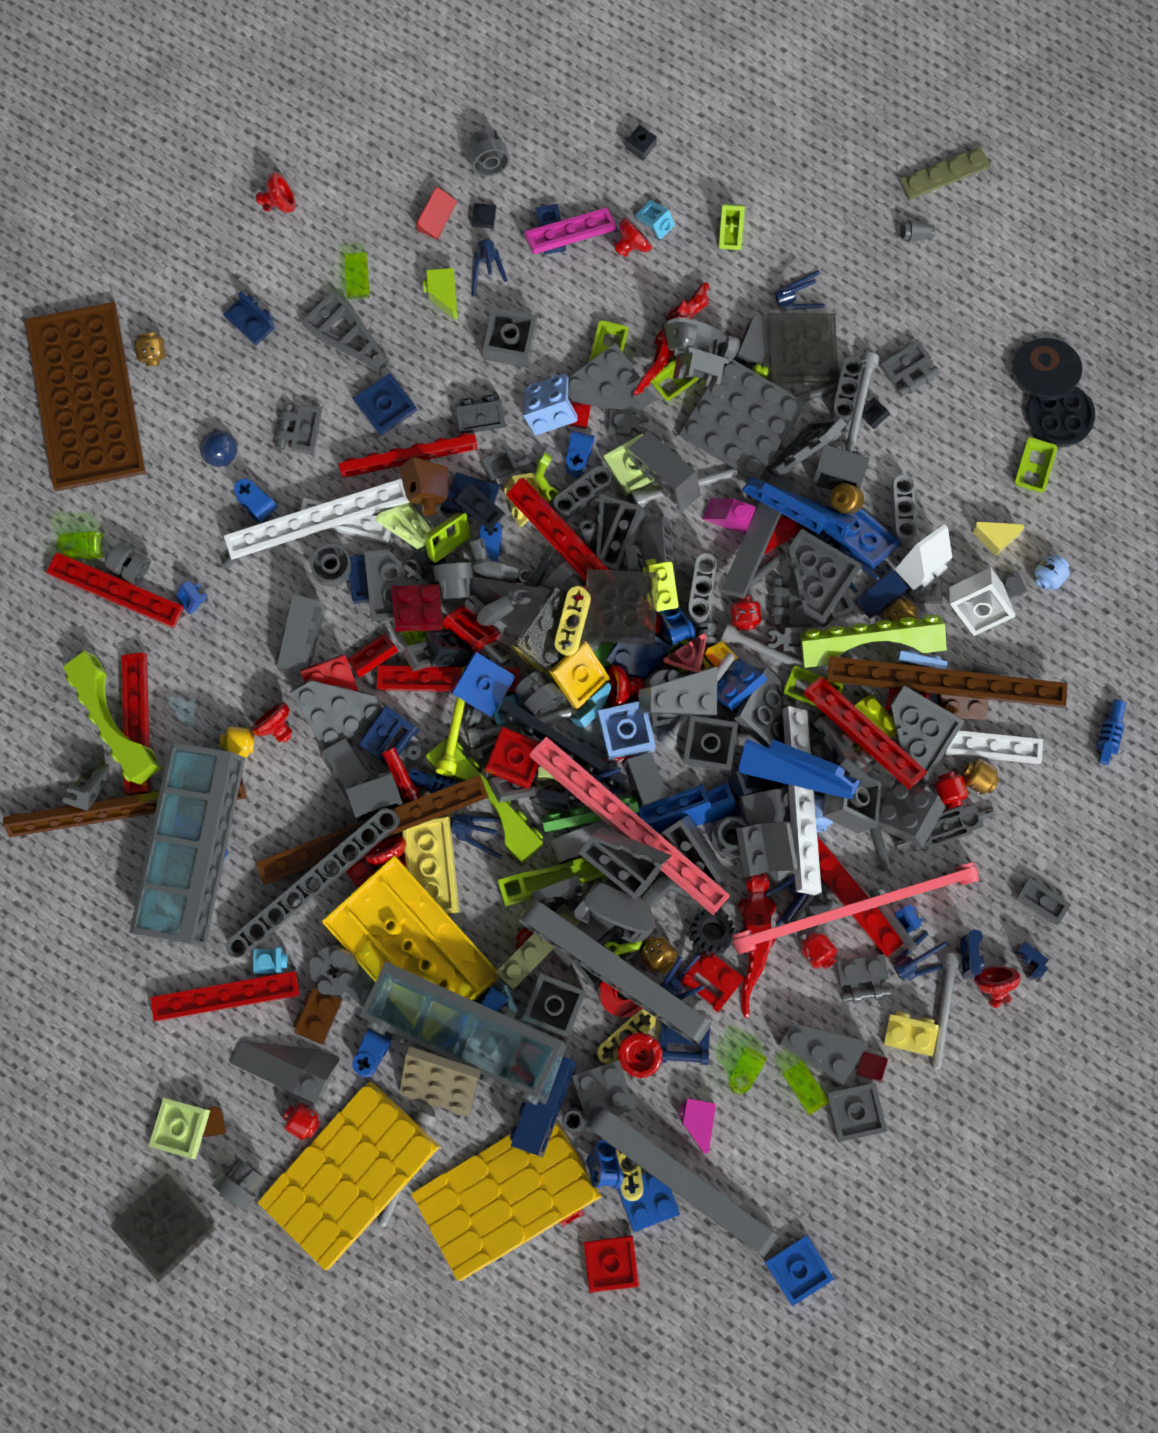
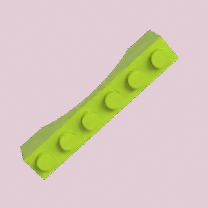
(923, 634)
(89, 680)
(519, 838)
(520, 886)

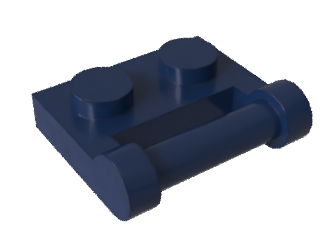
(458, 485)
(383, 731)
(972, 960)
(669, 1036)

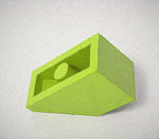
(442, 290)

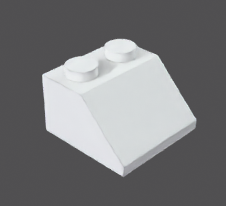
(926, 559)
(981, 601)

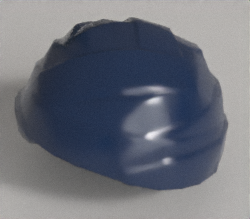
(218, 448)

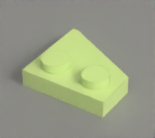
(406, 524)

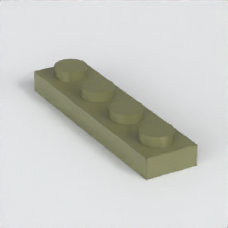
(944, 173)
(530, 954)

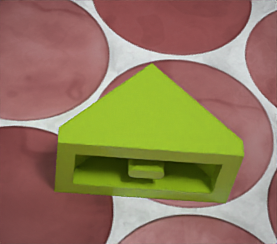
(731, 226)

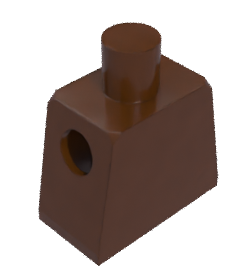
(425, 484)

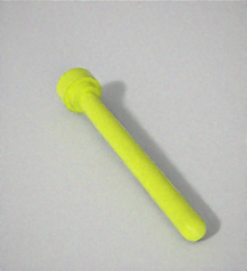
(447, 765)

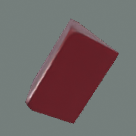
(872, 1066)

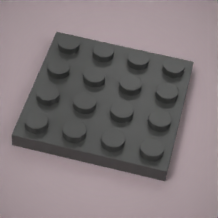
(743, 420)

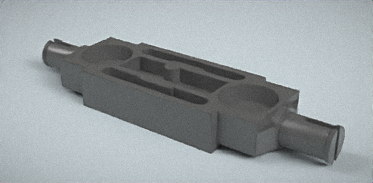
(968, 819)

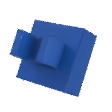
(189, 596)
(909, 918)

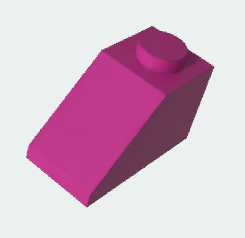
(730, 514)
(698, 1121)

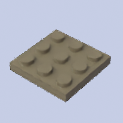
(439, 1081)

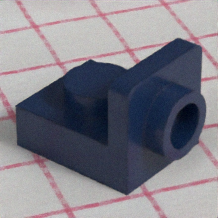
(1030, 956)

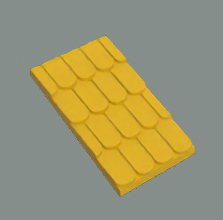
(403, 925)
(348, 1175)
(503, 1200)

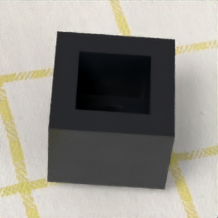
(638, 147)

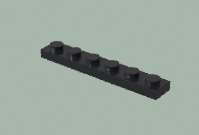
(534, 727)

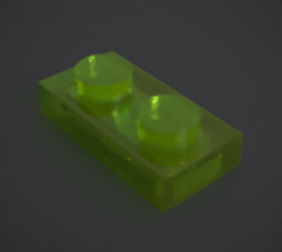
(357, 275)
(805, 1088)

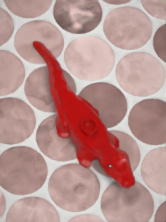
(663, 354)
(756, 917)

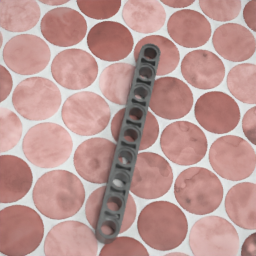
(301, 886)
(614, 971)
(681, 1181)

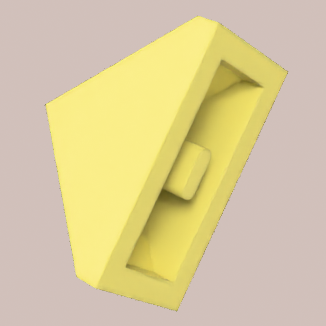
(997, 535)

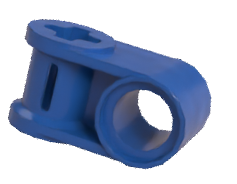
(578, 450)
(256, 502)
(492, 542)
(676, 625)
(373, 1048)
(604, 1166)

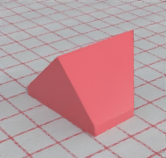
(689, 655)

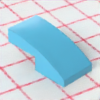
(594, 704)

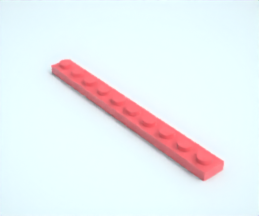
(627, 823)

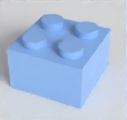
(626, 731)

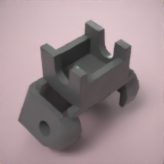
(699, 350)
(617, 907)

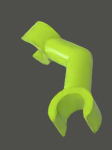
(542, 464)
(623, 948)

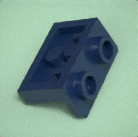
(250, 319)

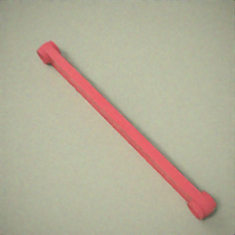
(746, 941)

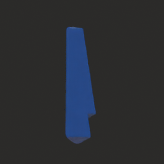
(800, 509)
(796, 768)
(696, 802)

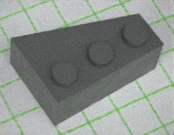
(617, 529)
(300, 635)
(690, 842)
(624, 860)

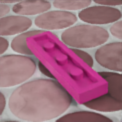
(570, 231)

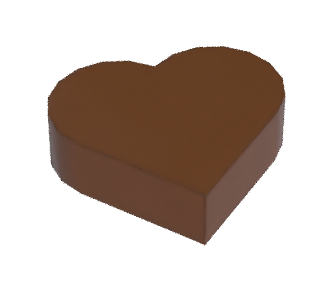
(215, 1123)

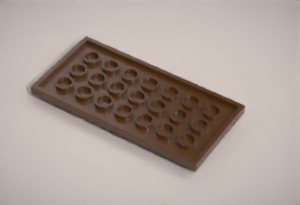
(85, 396)

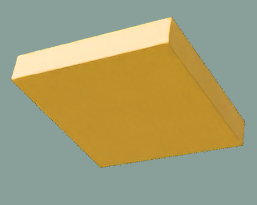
(579, 675)

